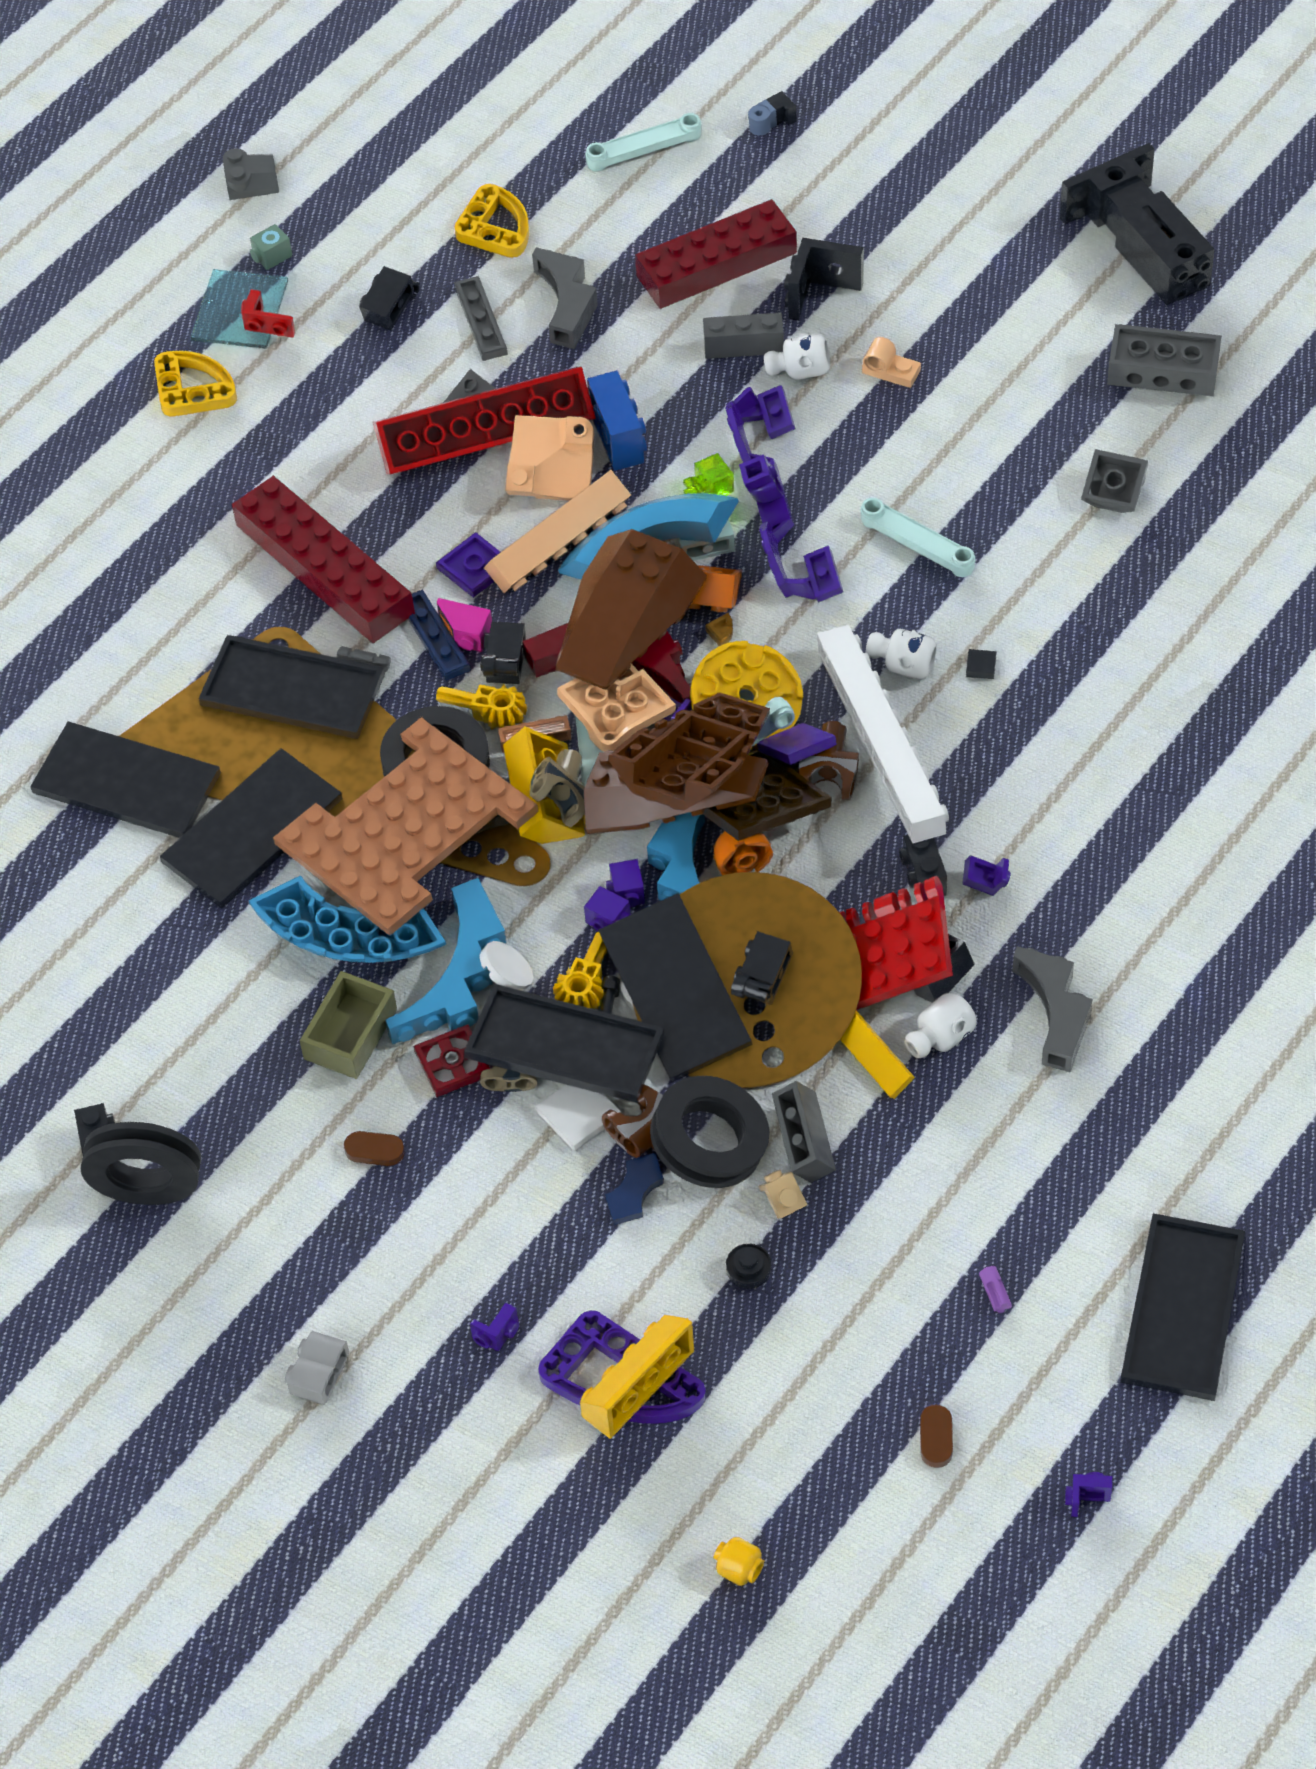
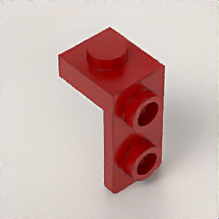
(264, 322)

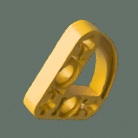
(506, 242)
(178, 394)

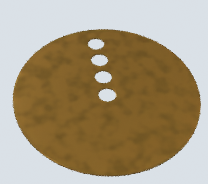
(819, 983)

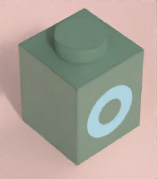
(270, 247)

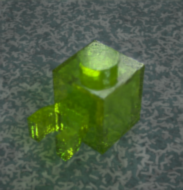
(710, 477)

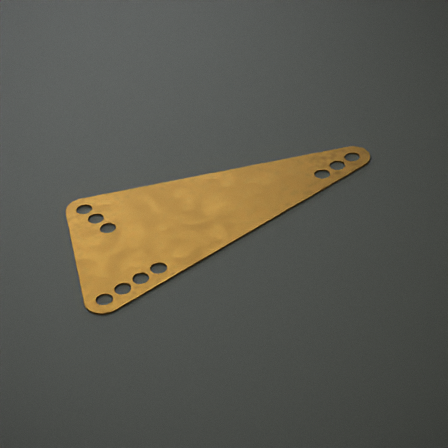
(350, 765)

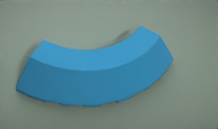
(676, 516)
(341, 931)

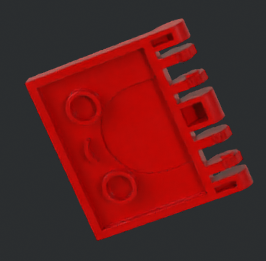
(901, 946)

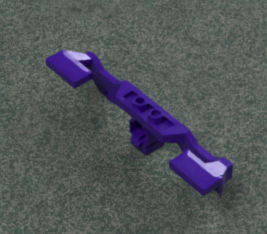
(765, 486)

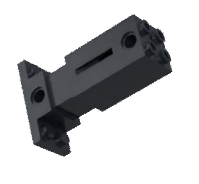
(1146, 225)

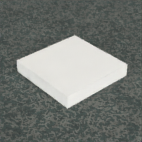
(575, 1114)

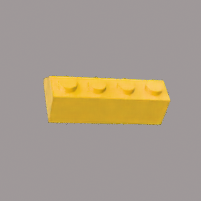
(522, 756)
(638, 1374)

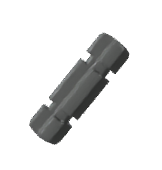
(364, 657)

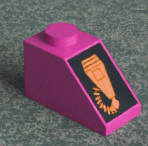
(465, 623)

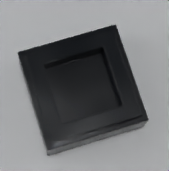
(981, 664)

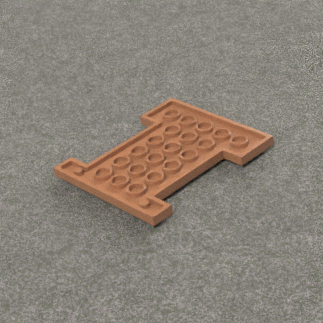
(403, 827)

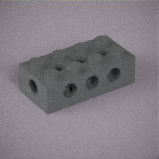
(1164, 360)

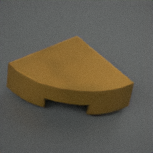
(720, 629)

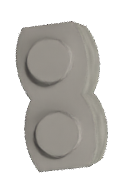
(317, 1367)

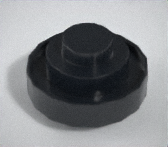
(748, 1266)

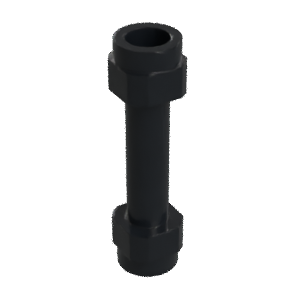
(611, 990)

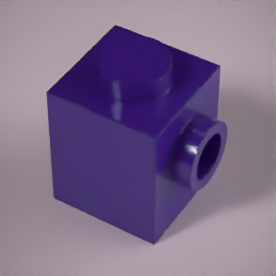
(626, 881)
(605, 908)

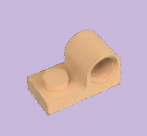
(884, 364)

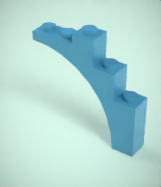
(673, 851)
(451, 996)

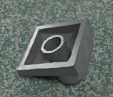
(249, 174)
(1114, 481)

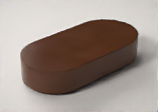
(374, 1148)
(936, 1436)

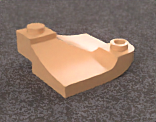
(550, 457)
(619, 711)

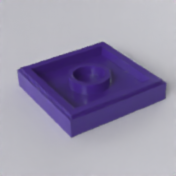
(466, 564)
(796, 743)

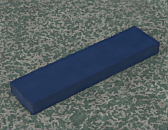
(437, 638)

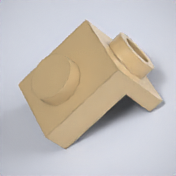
(783, 1193)

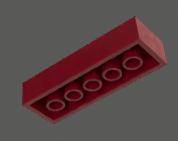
(716, 253)

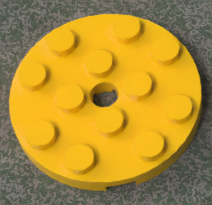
(748, 667)

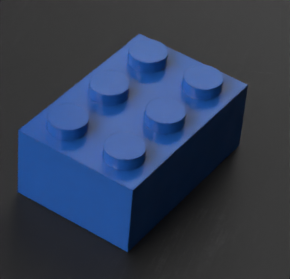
(617, 420)

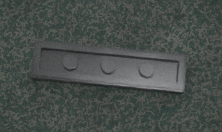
(480, 318)

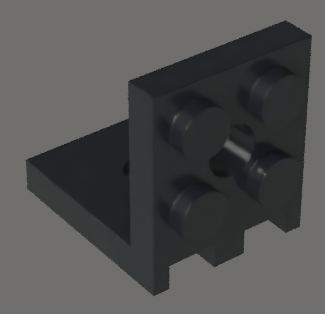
(815, 266)

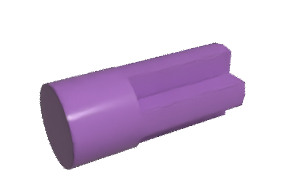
(995, 1289)

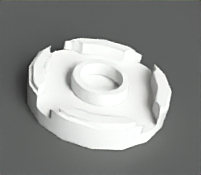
(506, 966)

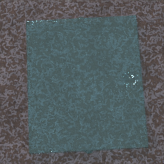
(220, 310)

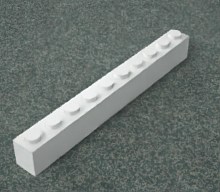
(882, 735)

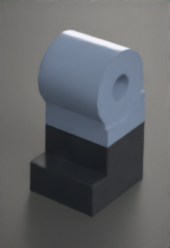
(771, 113)

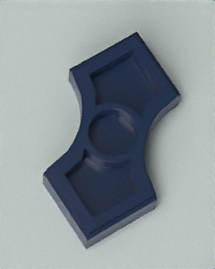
(641, 1178)

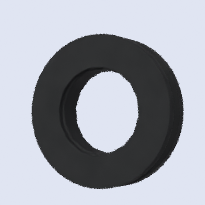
(450, 721)
(147, 1142)
(692, 1161)

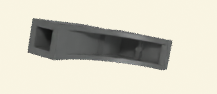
(575, 300)
(1065, 1011)

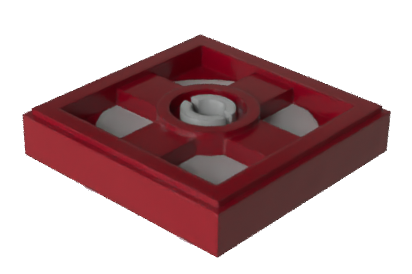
(445, 1062)

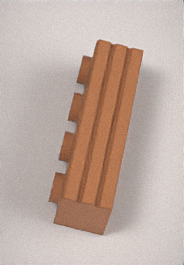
(553, 727)

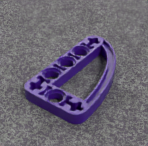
(591, 1339)

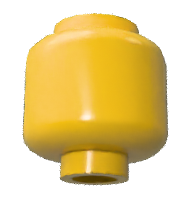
(738, 1561)

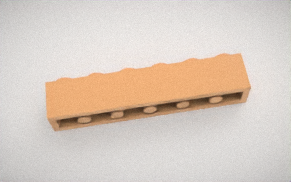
(557, 532)

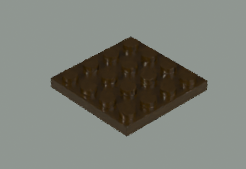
(780, 800)

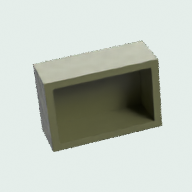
(348, 1025)

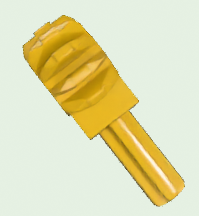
(489, 705)
(583, 976)

